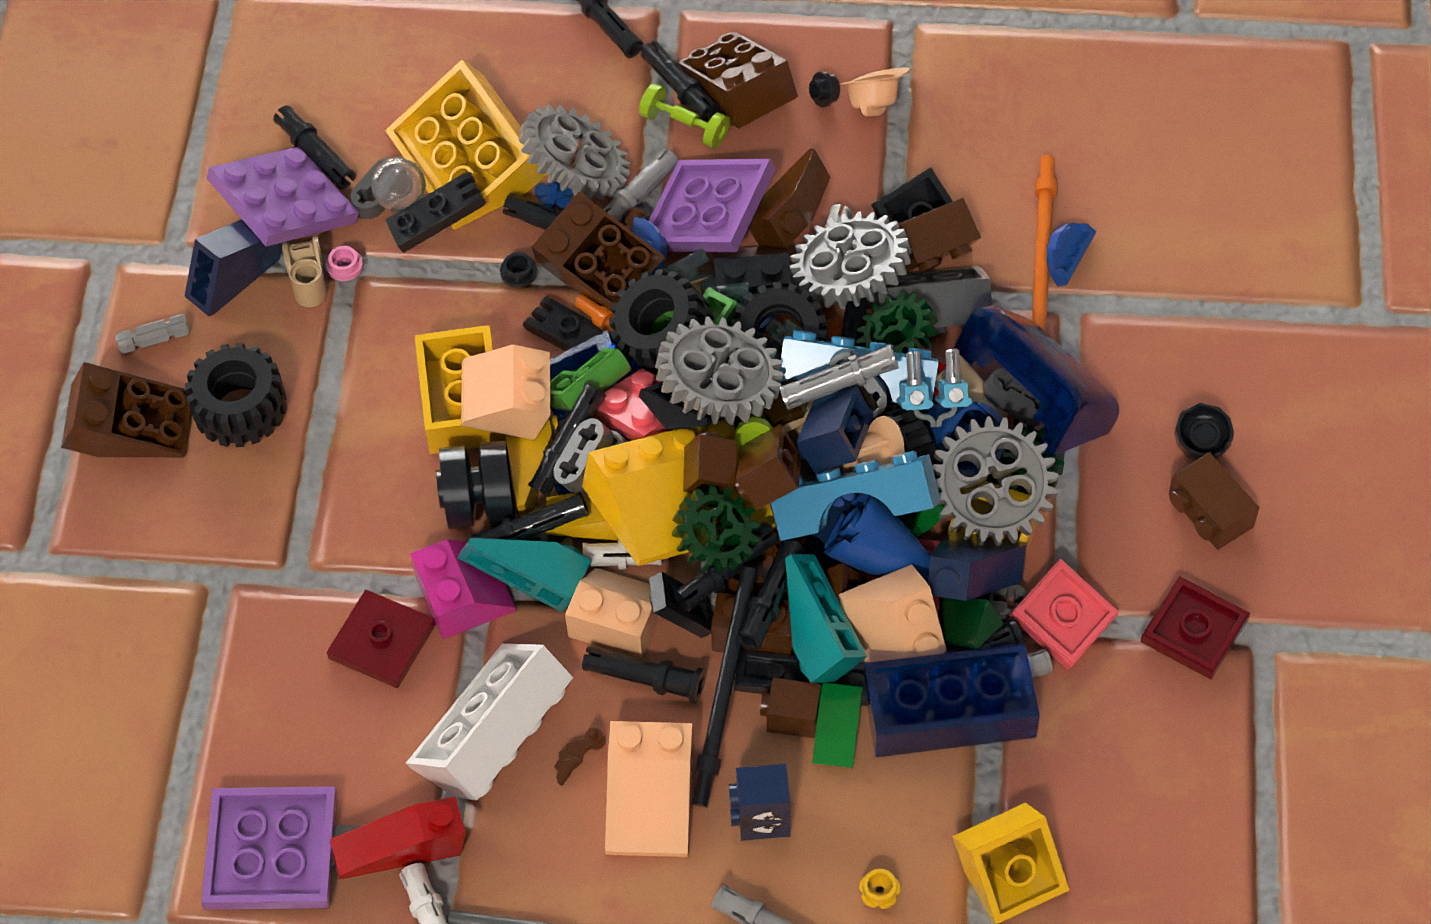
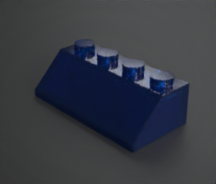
(951, 700)

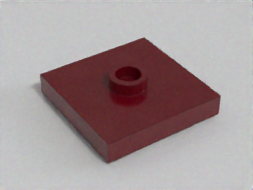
(1195, 627)
(381, 638)

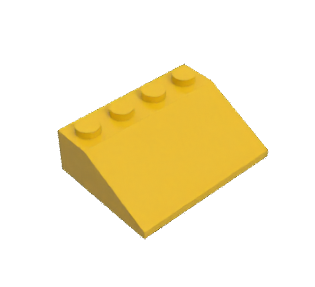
(462, 130)
(642, 486)

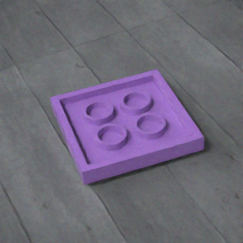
(282, 195)
(711, 203)
(269, 848)

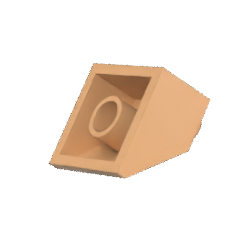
(506, 391)
(612, 613)
(894, 616)

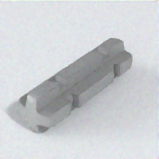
(152, 333)

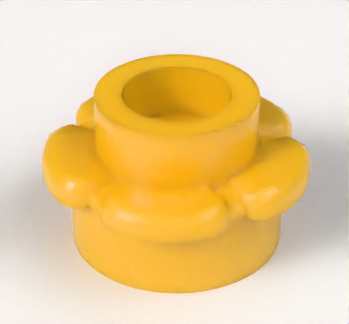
(875, 879)

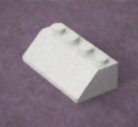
(491, 720)

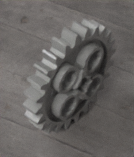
(552, 139)
(851, 259)
(737, 388)
(1006, 513)

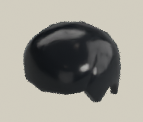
(1204, 430)

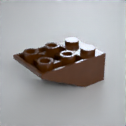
(741, 77)
(594, 251)
(125, 415)
(779, 634)

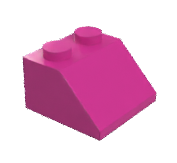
(456, 591)

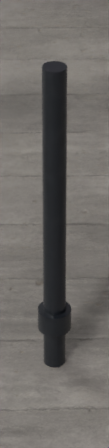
(708, 763)

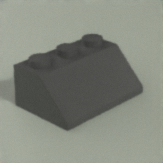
(949, 292)

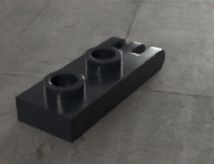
(435, 212)
(560, 325)

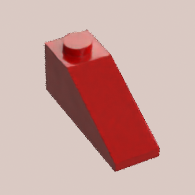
(400, 839)

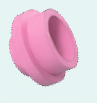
(344, 256)

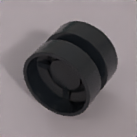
(464, 485)

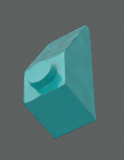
(534, 567)
(819, 625)

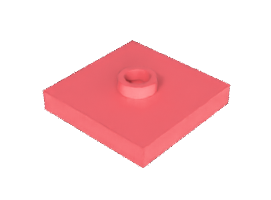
(1064, 614)

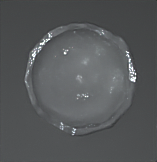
(398, 183)

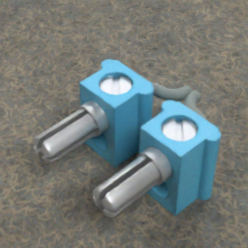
(952, 391)

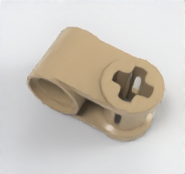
(305, 271)

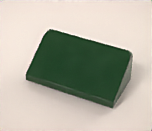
(968, 622)

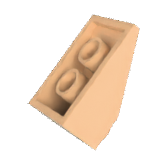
(649, 788)

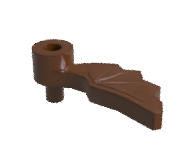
(573, 754)

